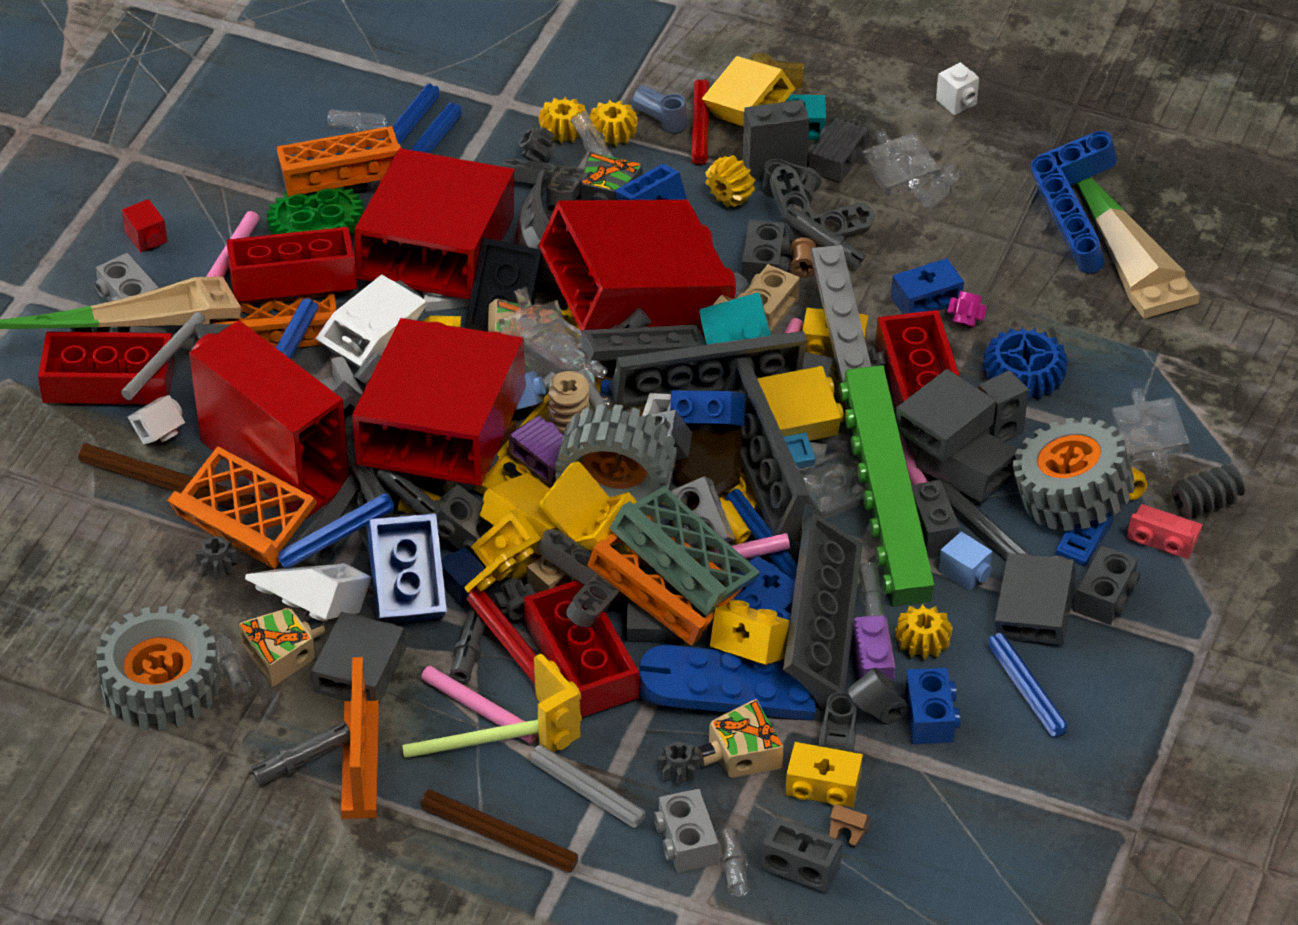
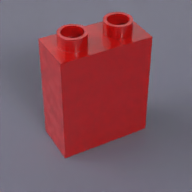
(431, 221)
(634, 256)
(439, 401)
(269, 413)

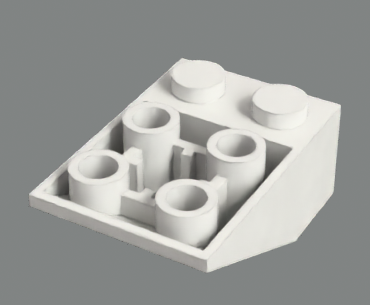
(369, 320)
(319, 589)

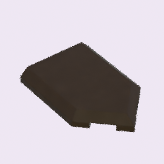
(712, 454)

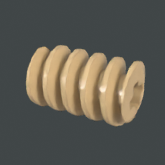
(567, 397)

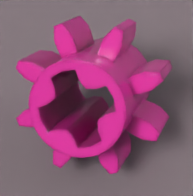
(967, 309)

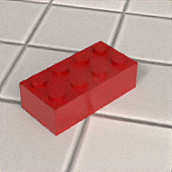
(291, 264)
(914, 351)
(100, 365)
(586, 656)

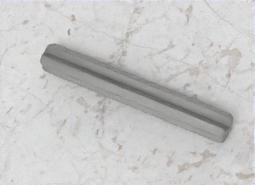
(587, 786)

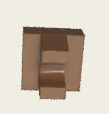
(845, 818)

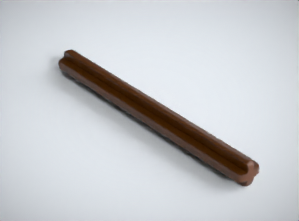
(151, 473)

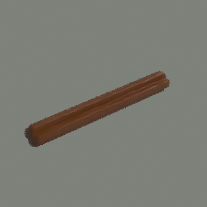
(499, 830)

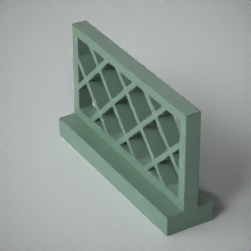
(674, 559)

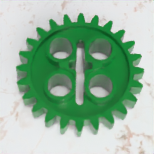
(315, 211)

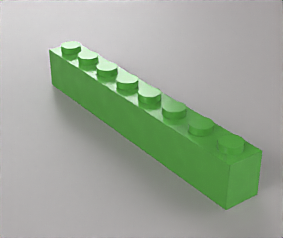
(887, 486)

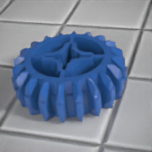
(1031, 357)

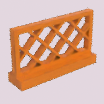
(333, 170)
(273, 327)
(222, 523)
(650, 590)
(361, 754)

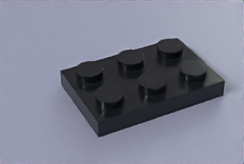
(498, 274)

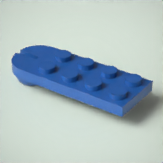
(720, 682)

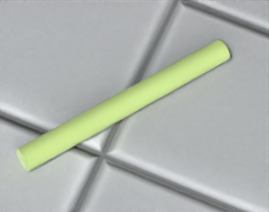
(470, 739)

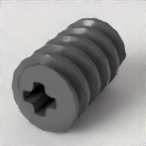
(1208, 490)

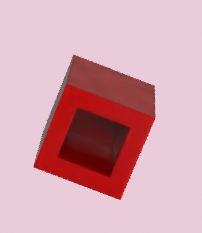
(144, 225)

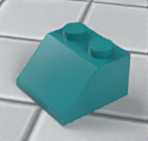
(735, 320)

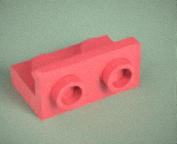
(1164, 531)

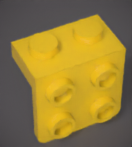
(582, 507)
(502, 547)
(558, 706)

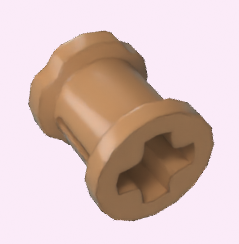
(802, 262)

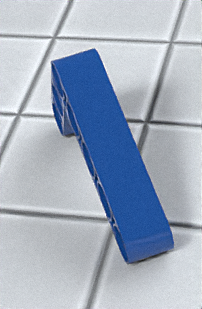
(1054, 175)

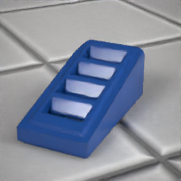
(1095, 535)

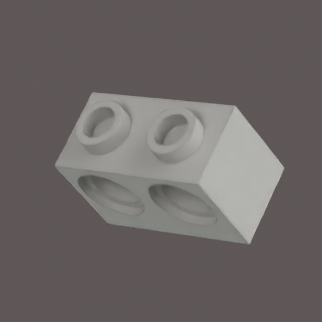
(122, 279)
(708, 510)
(687, 831)

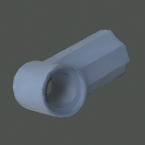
(668, 108)

